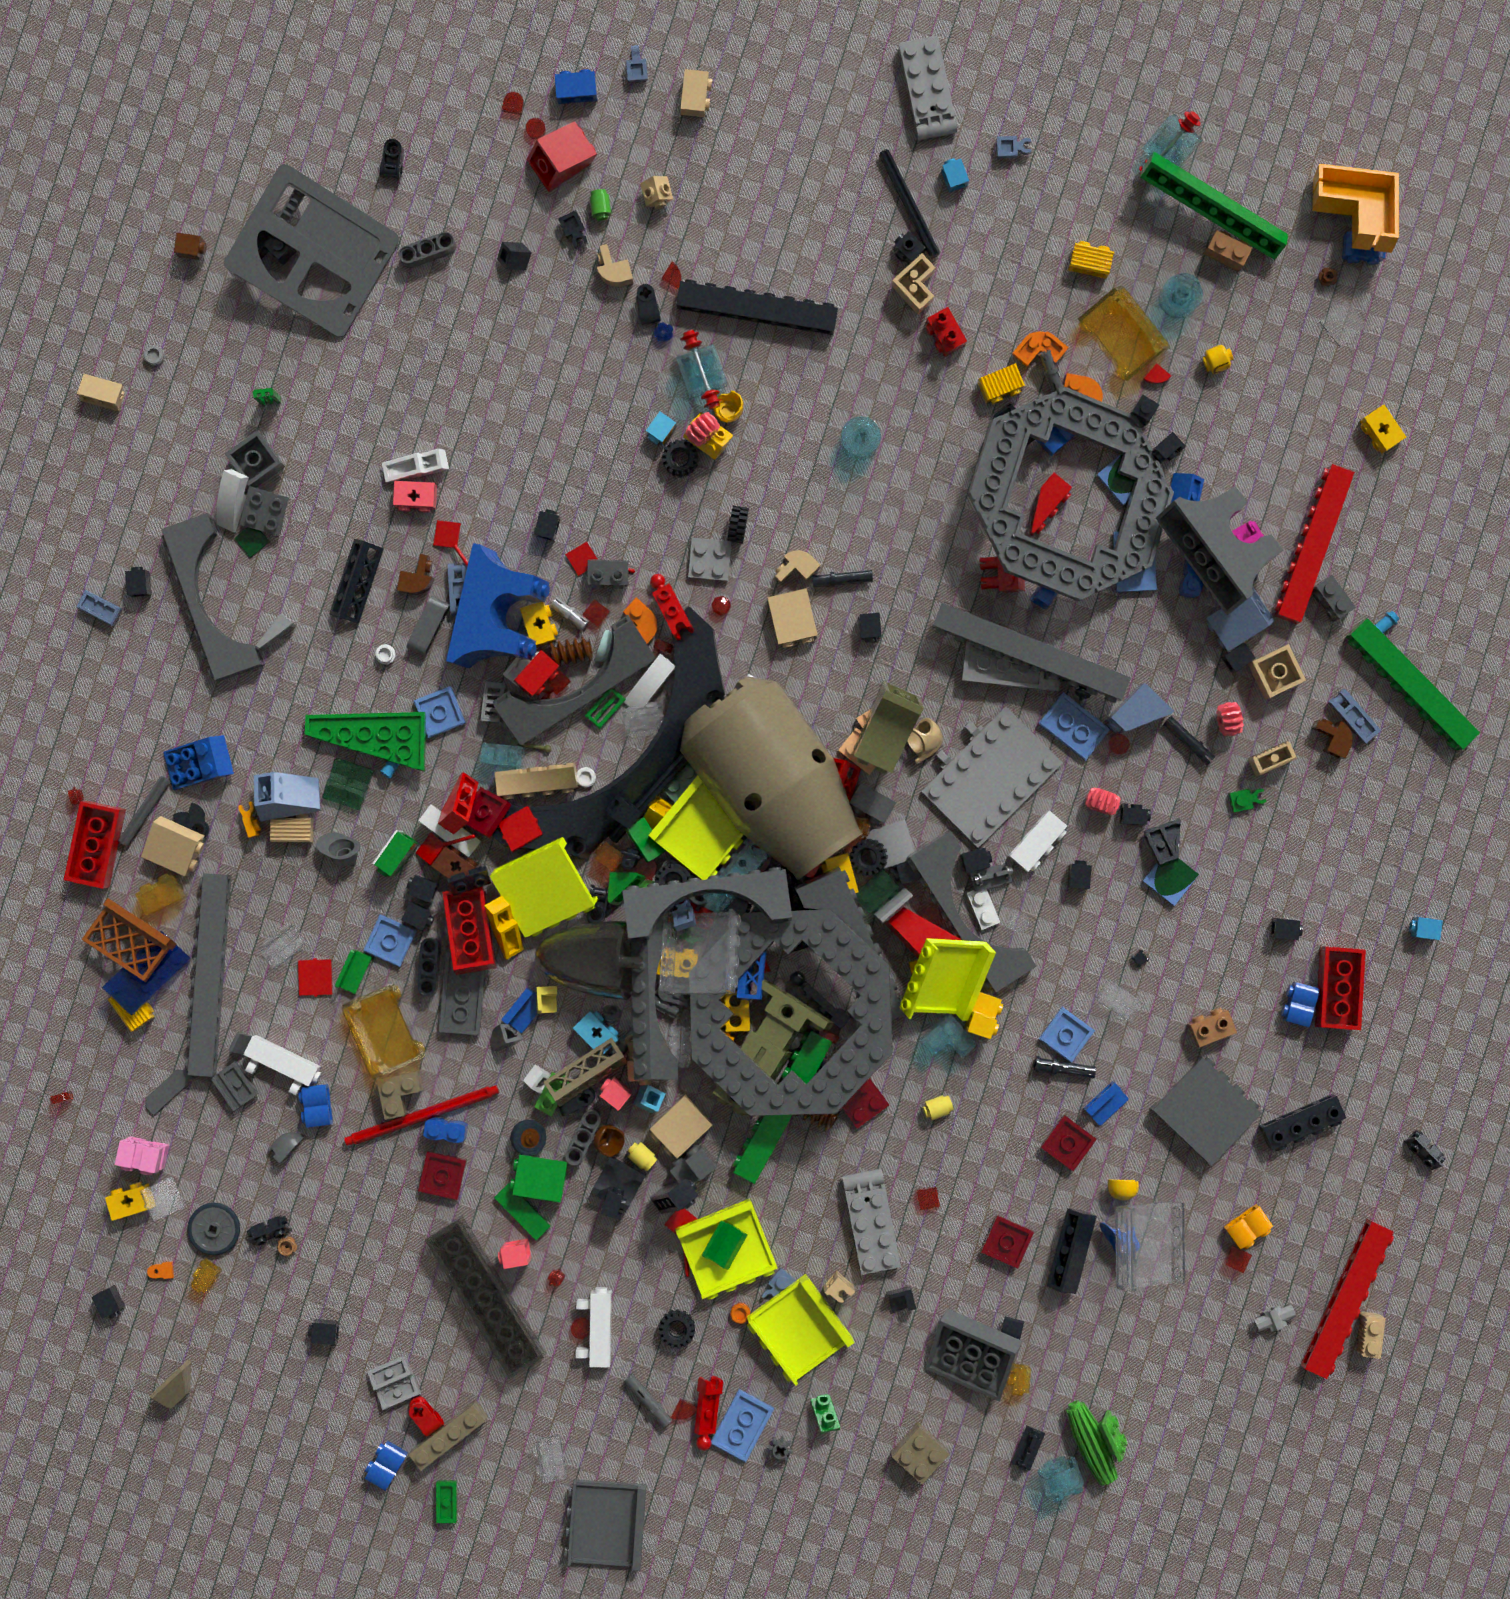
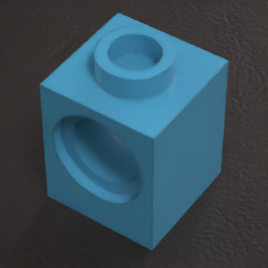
(954, 175)
(1425, 928)

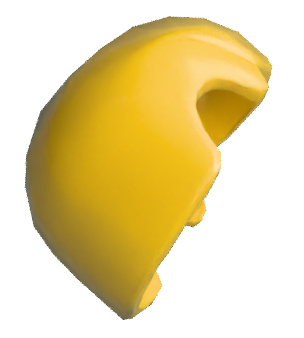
(730, 408)
(1123, 1189)

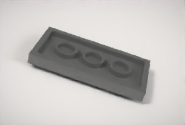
(461, 1000)

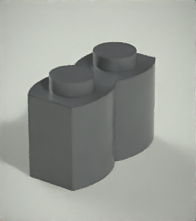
(872, 803)

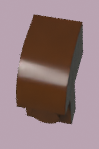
(416, 582)
(1339, 738)

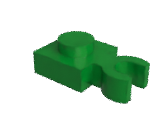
(1243, 800)

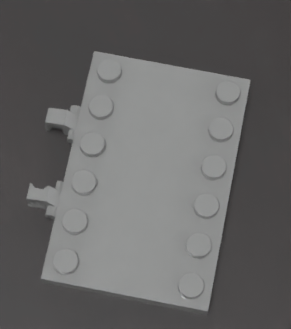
(990, 776)

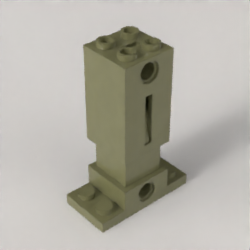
(772, 1040)

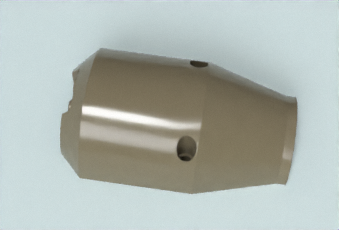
(763, 754)

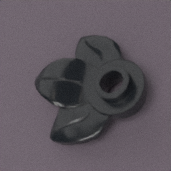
(193, 819)

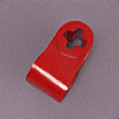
(427, 1418)

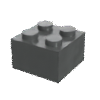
(255, 459)

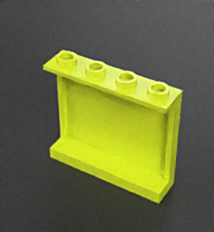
(697, 831)
(543, 888)
(948, 977)
(750, 1262)
(798, 1329)

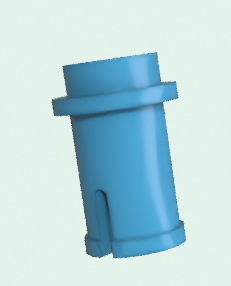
(1389, 620)
(389, 769)

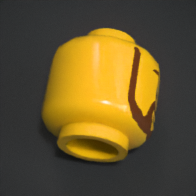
(1217, 359)

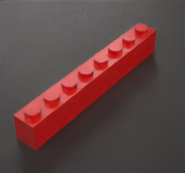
(1314, 543)
(1347, 1299)

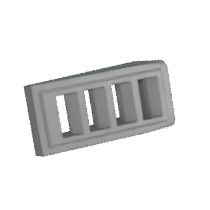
(275, 631)
(487, 718)

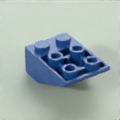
(198, 762)

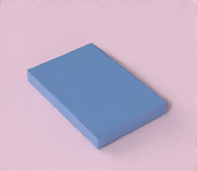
(1141, 581)
(1074, 726)
(742, 1425)

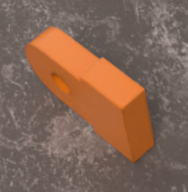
(165, 1270)

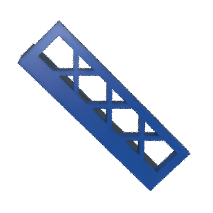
(746, 980)

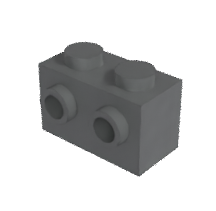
(608, 573)
(1333, 598)

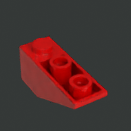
(1048, 497)

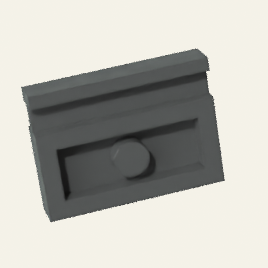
(234, 1086)

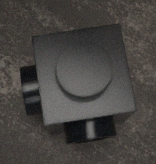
(908, 248)

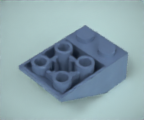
(285, 795)

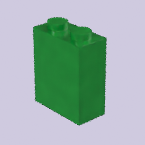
(539, 1178)

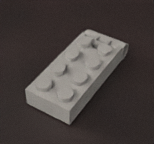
(927, 88)
(988, 669)
(871, 1221)

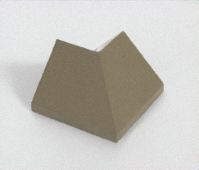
(175, 1387)

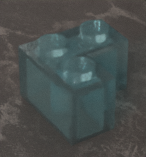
(946, 1032)

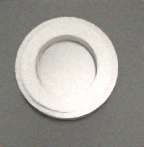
(586, 777)

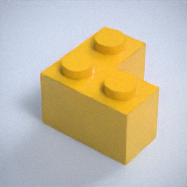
(983, 1016)

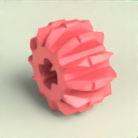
(702, 429)
(1230, 719)
(1102, 801)

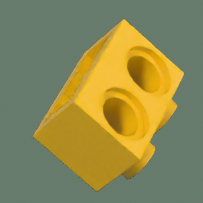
(741, 1010)

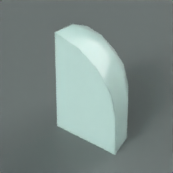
(604, 646)

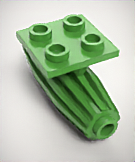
(1097, 1441)

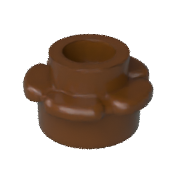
(1328, 281)

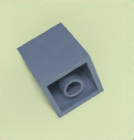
(1240, 624)
(1138, 709)

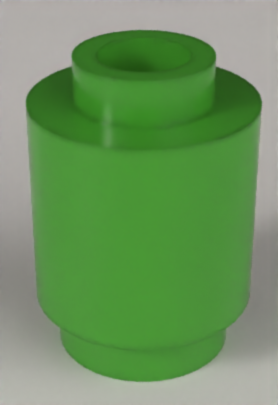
(600, 204)

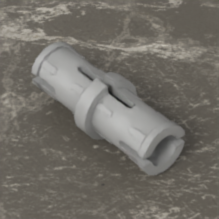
(569, 614)

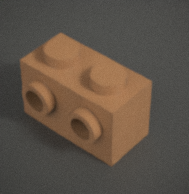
(1228, 250)
(1211, 1027)

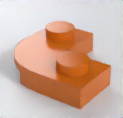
(1036, 343)
(1084, 385)
(643, 618)

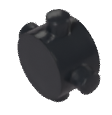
(1140, 958)

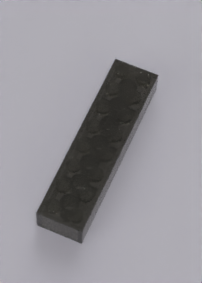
(485, 1297)

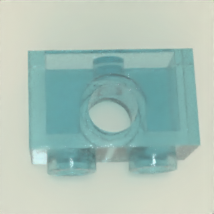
(502, 755)

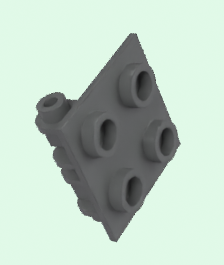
(264, 511)

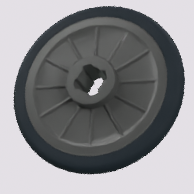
(213, 1215)

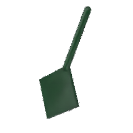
(251, 540)

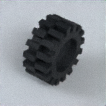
(680, 445)
(738, 524)
(856, 857)
(672, 869)
(677, 1341)

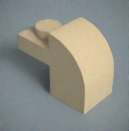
(616, 273)
(799, 561)

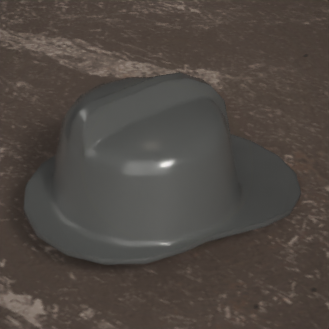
(339, 847)

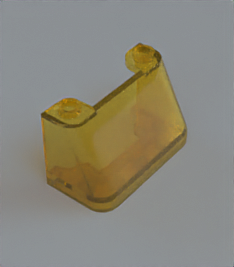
(1124, 332)
(382, 1031)

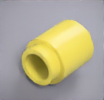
(938, 1107)
(641, 1156)

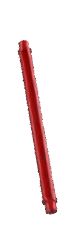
(421, 1115)

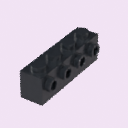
(1302, 1122)
(675, 1196)
(1071, 1251)

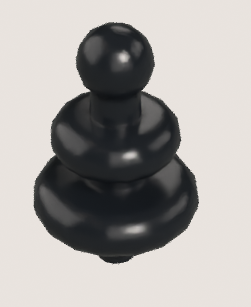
(1081, 693)

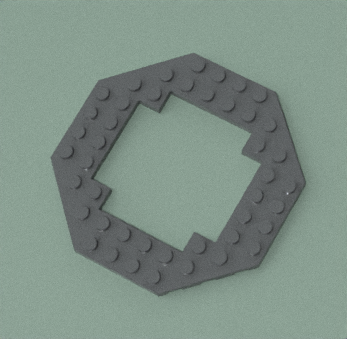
(1041, 562)
(848, 1066)

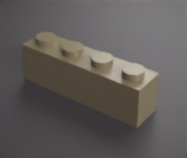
(448, 1435)

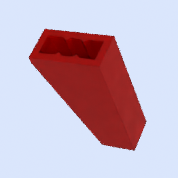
(914, 930)

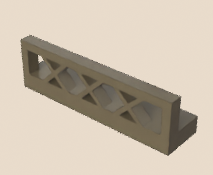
(586, 1079)

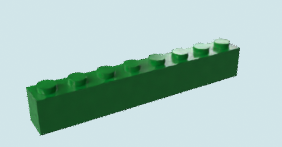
(1214, 205)
(1412, 685)
(771, 1127)

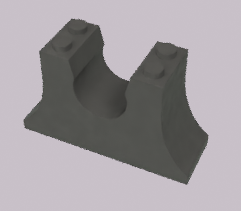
(1212, 550)

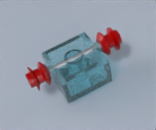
(1175, 139)
(701, 371)

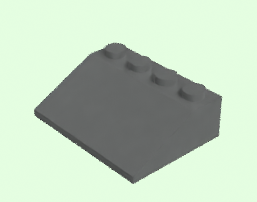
(973, 1354)

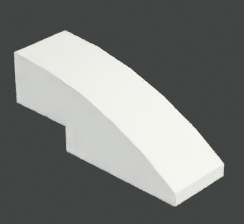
(415, 465)
(231, 499)
(650, 682)
(430, 819)

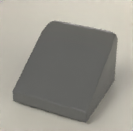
(240, 1043)

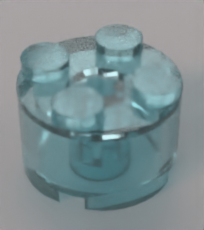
(1191, 298)
(855, 448)
(1061, 1478)

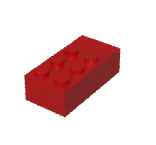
(94, 844)
(469, 931)
(1340, 988)

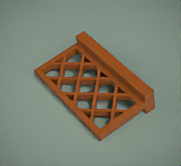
(140, 927)

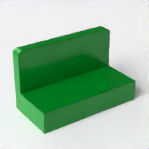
(639, 835)
(353, 971)
(724, 1244)

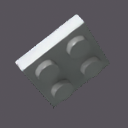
(709, 559)

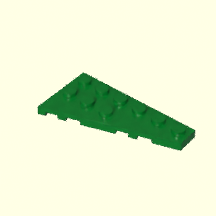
(386, 736)

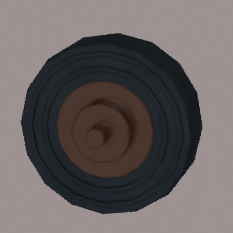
(528, 1137)

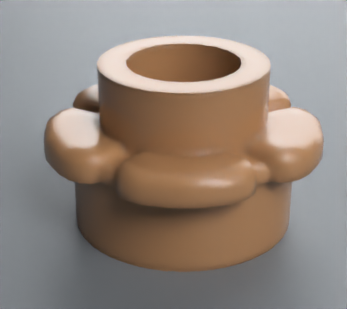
(286, 1241)

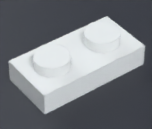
(983, 908)

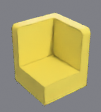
(546, 999)

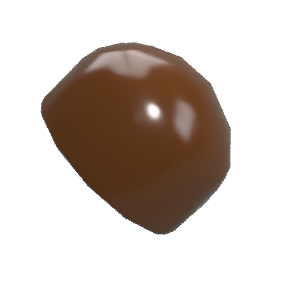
(609, 1140)

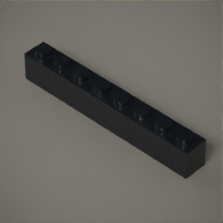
(756, 307)

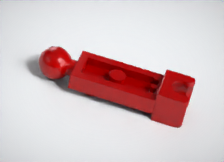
(670, 606)
(707, 1410)

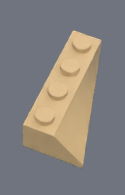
(536, 780)

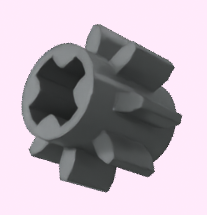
(782, 1444)

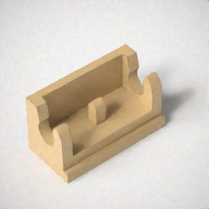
(101, 392)
(837, 1285)

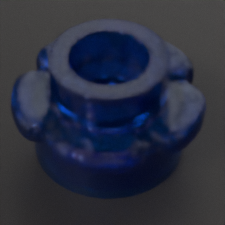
(663, 337)

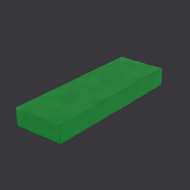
(523, 1212)

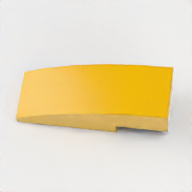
(504, 927)

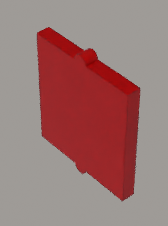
(520, 828)
(315, 977)

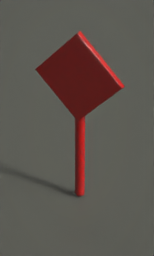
(447, 536)
(579, 558)
(433, 846)
(676, 1220)

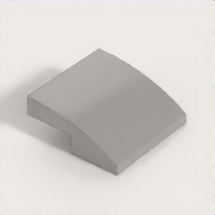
(896, 840)
(893, 906)
(394, 1382)

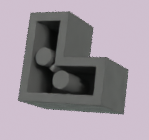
(695, 1165)

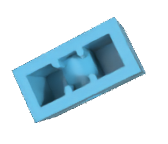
(585, 1030)

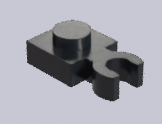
(572, 227)

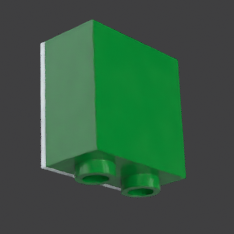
(395, 854)

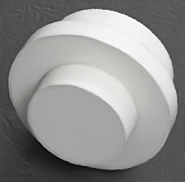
(385, 654)

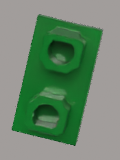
(825, 1414)

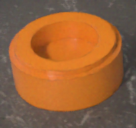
(739, 1313)

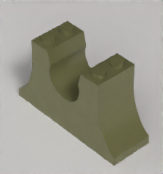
(887, 727)

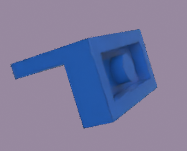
(1187, 486)
(522, 1011)
(1106, 1103)

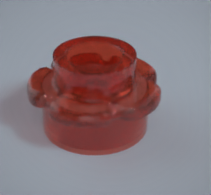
(75, 796)
(556, 1278)

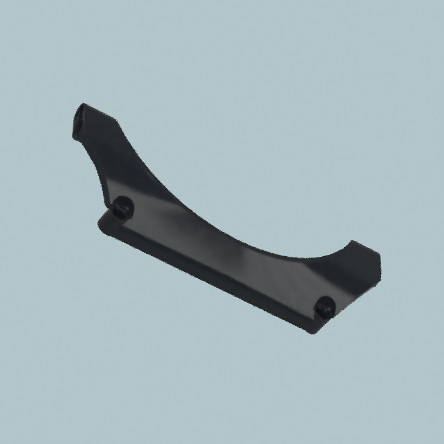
(695, 684)

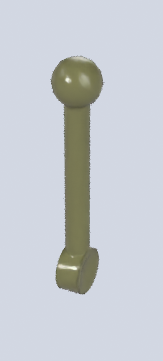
(547, 748)

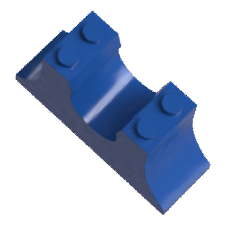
(481, 615)

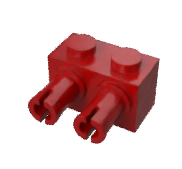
(945, 332)
(1005, 582)
(536, 674)

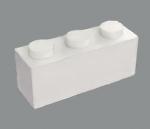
(1038, 841)

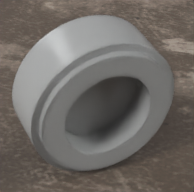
(154, 355)

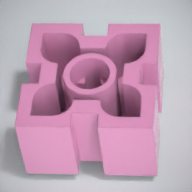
(141, 1155)

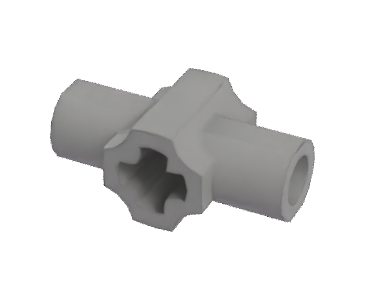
(1274, 1318)

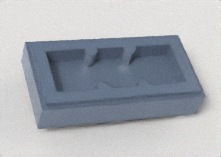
(99, 608)

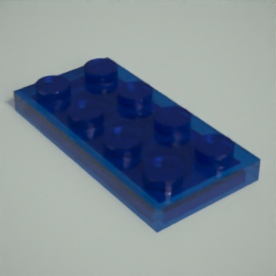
(133, 992)

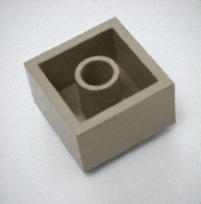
(919, 1453)

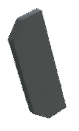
(167, 1090)

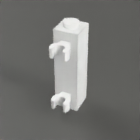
(283, 1061)
(600, 1327)

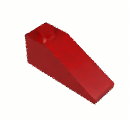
(459, 804)

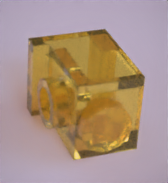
(205, 1276)
(1020, 1379)

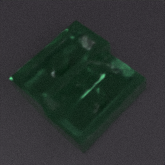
(348, 784)

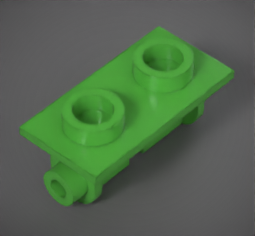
(546, 1102)

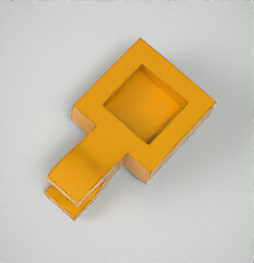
(251, 824)

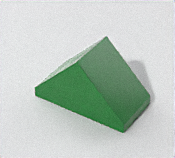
(620, 881)

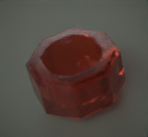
(721, 605)
(663, 647)

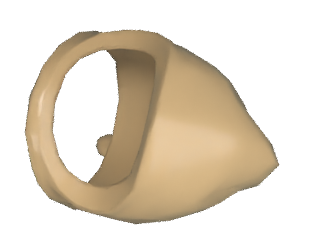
(925, 739)

